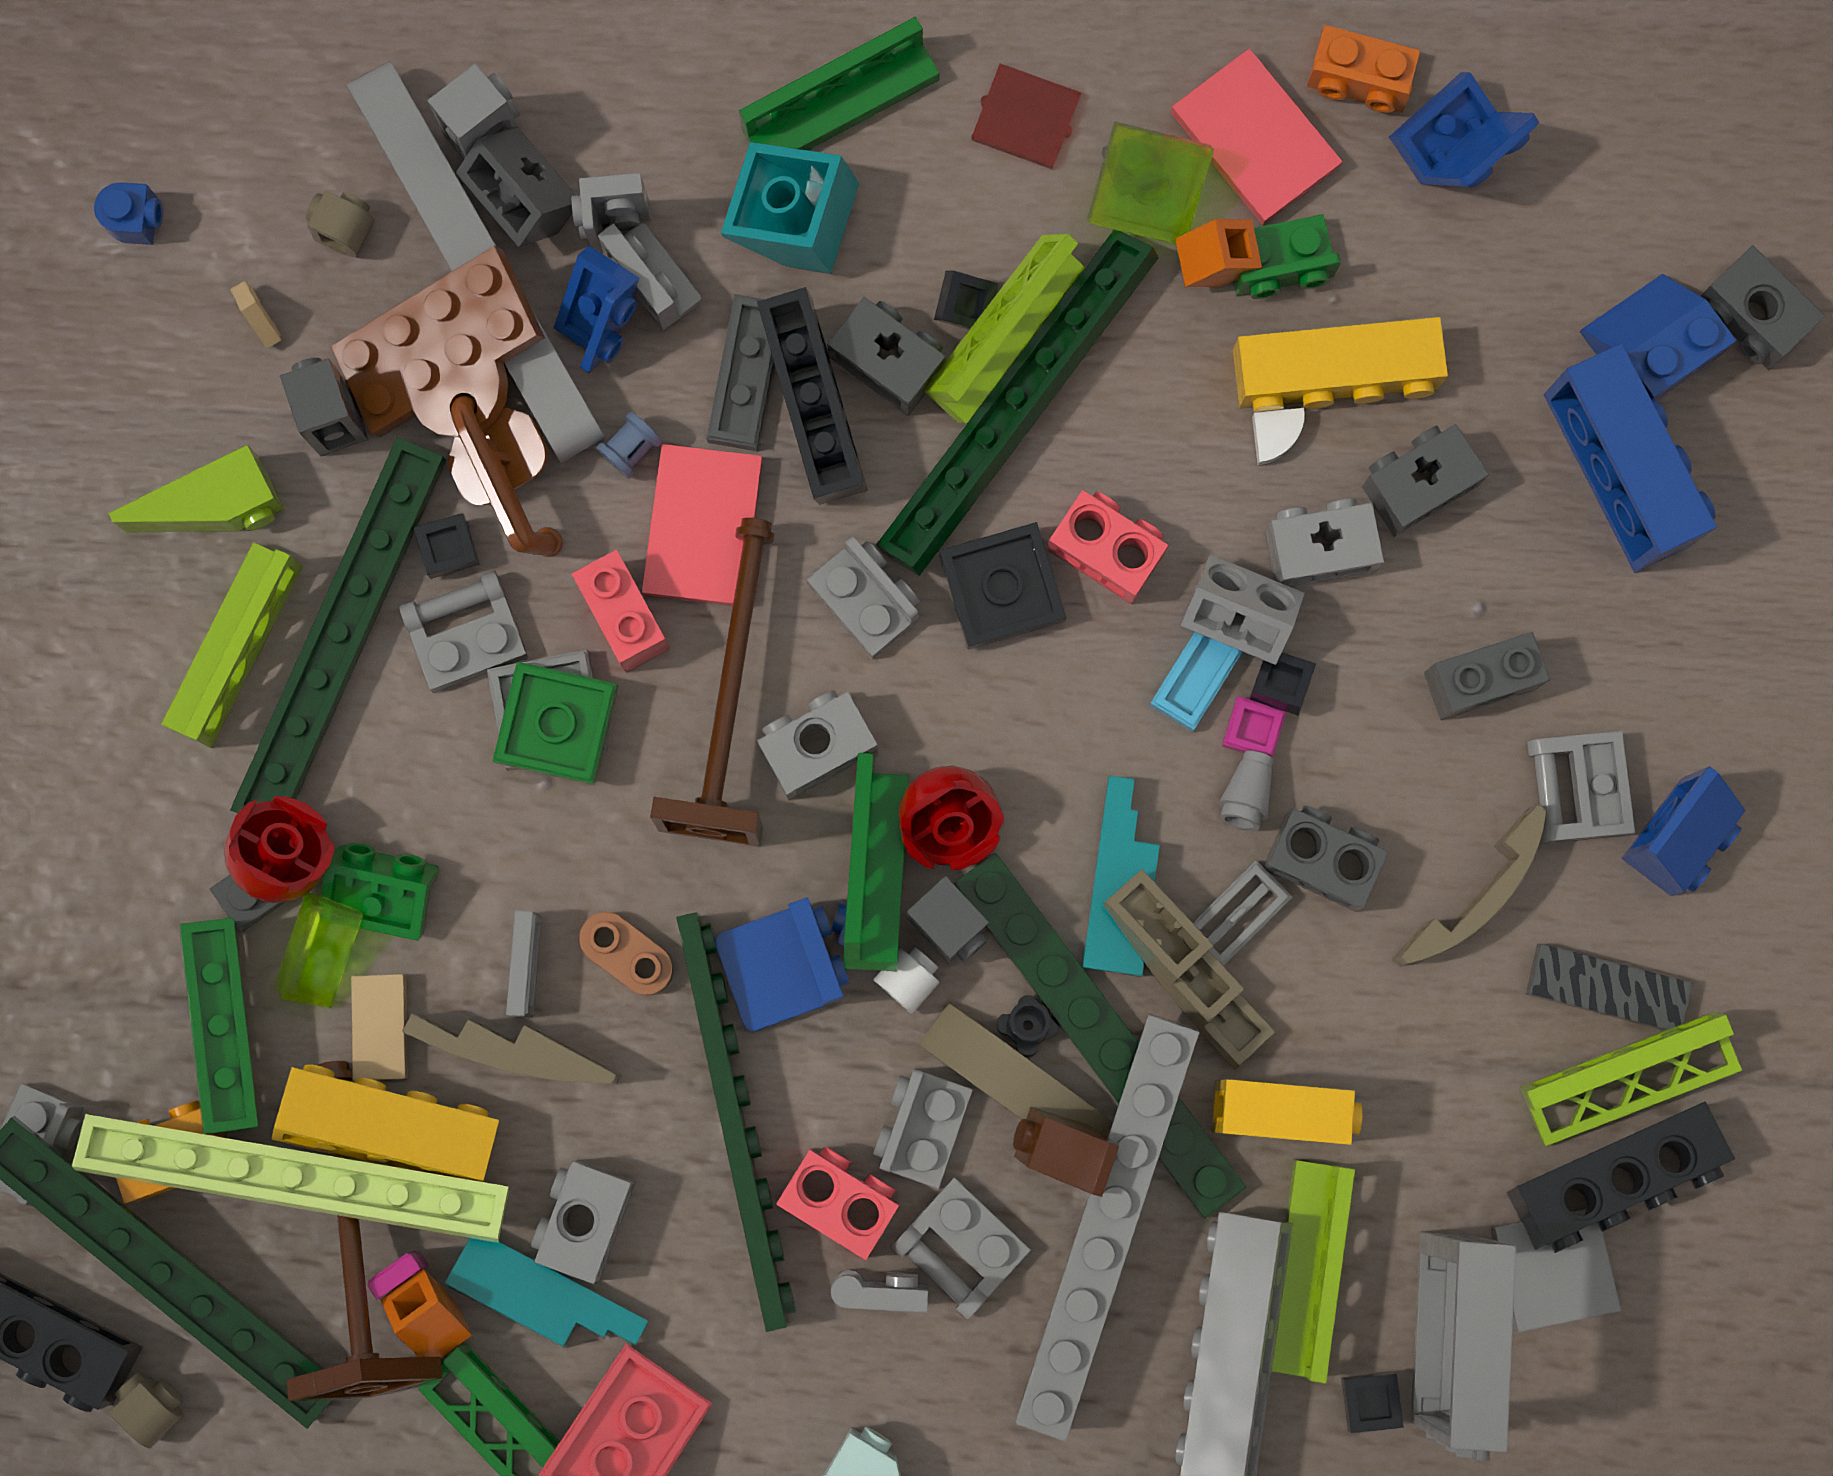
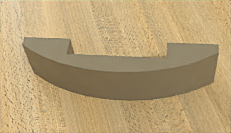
(1519, 847)
(1004, 1071)

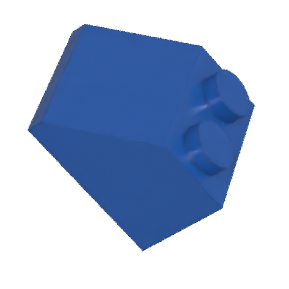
(1666, 331)
(1686, 832)

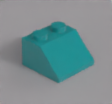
(791, 206)

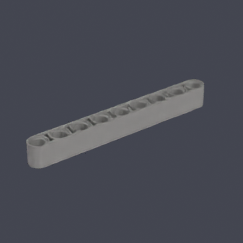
(461, 238)

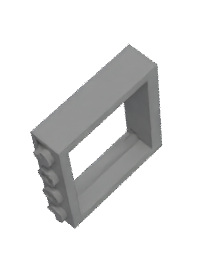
(1463, 1343)

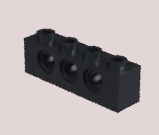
(812, 396)
(1689, 1133)
(104, 1354)

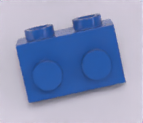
(597, 306)

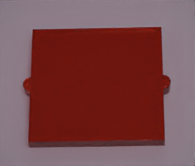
(1026, 116)

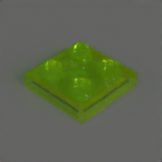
(1149, 183)

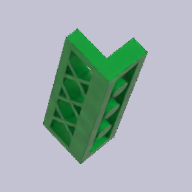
(843, 91)
(875, 870)
(218, 1026)
(500, 1402)

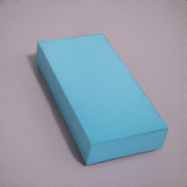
(1195, 680)

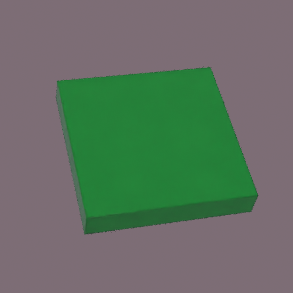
(555, 723)

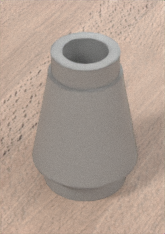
(1248, 792)

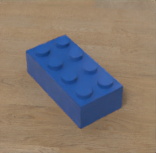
(1630, 457)

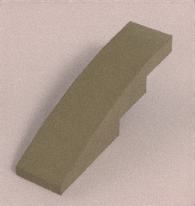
(1187, 969)
(529, 1055)

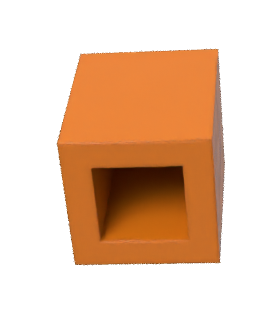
(1218, 252)
(425, 1316)

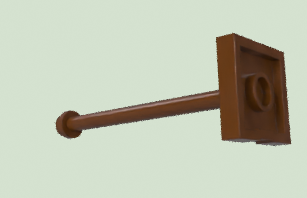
(709, 815)
(364, 1372)

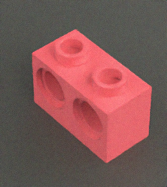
(1099, 557)
(620, 611)
(831, 1215)

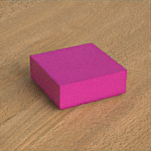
(1253, 727)
(396, 1274)

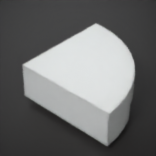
(1276, 432)

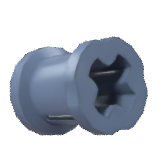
(629, 444)

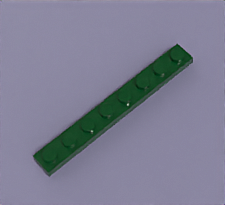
(1017, 401)
(342, 625)
(1091, 1024)
(740, 1141)
(155, 1268)

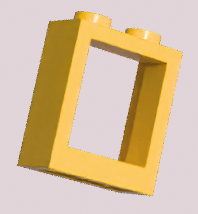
(1285, 1111)

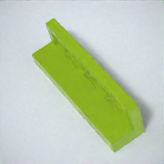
(1005, 326)
(232, 644)
(1626, 1061)
(1319, 1216)

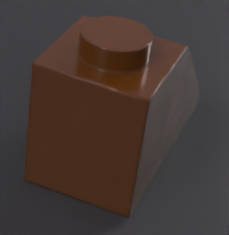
(1065, 1150)

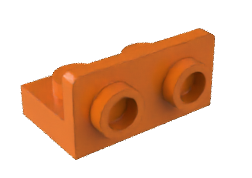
(1363, 69)

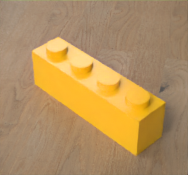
(1340, 364)
(383, 1127)

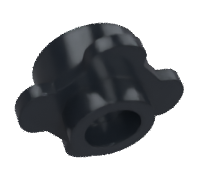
(1030, 1011)

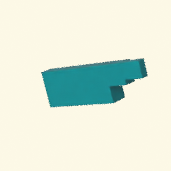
(1116, 864)
(537, 1295)

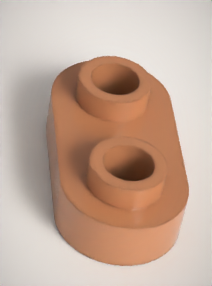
(625, 953)

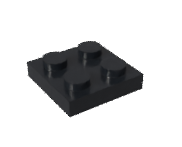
(1002, 585)

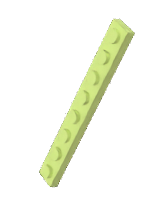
(291, 1178)

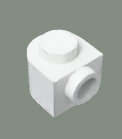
(912, 980)

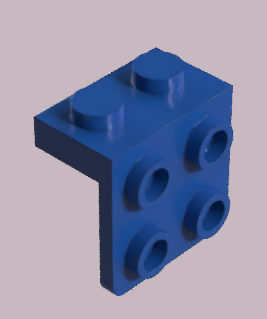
(1460, 135)
(781, 965)

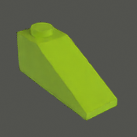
(214, 498)

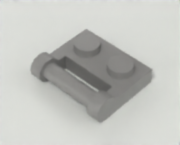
(470, 647)
(1597, 781)
(973, 1234)
(897, 1293)

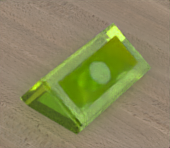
(317, 951)

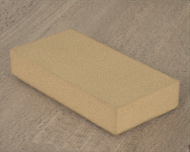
(377, 1027)

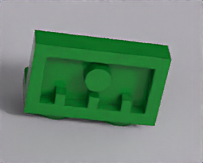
(1290, 256)
(383, 887)

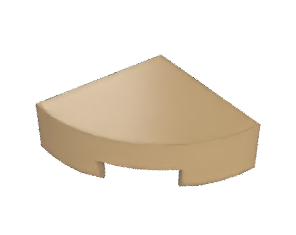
(255, 314)

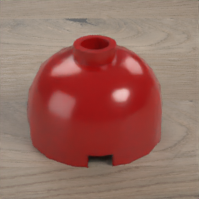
(949, 818)
(278, 849)

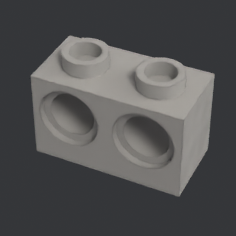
(1242, 609)

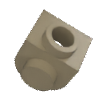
(339, 221)
(147, 1409)

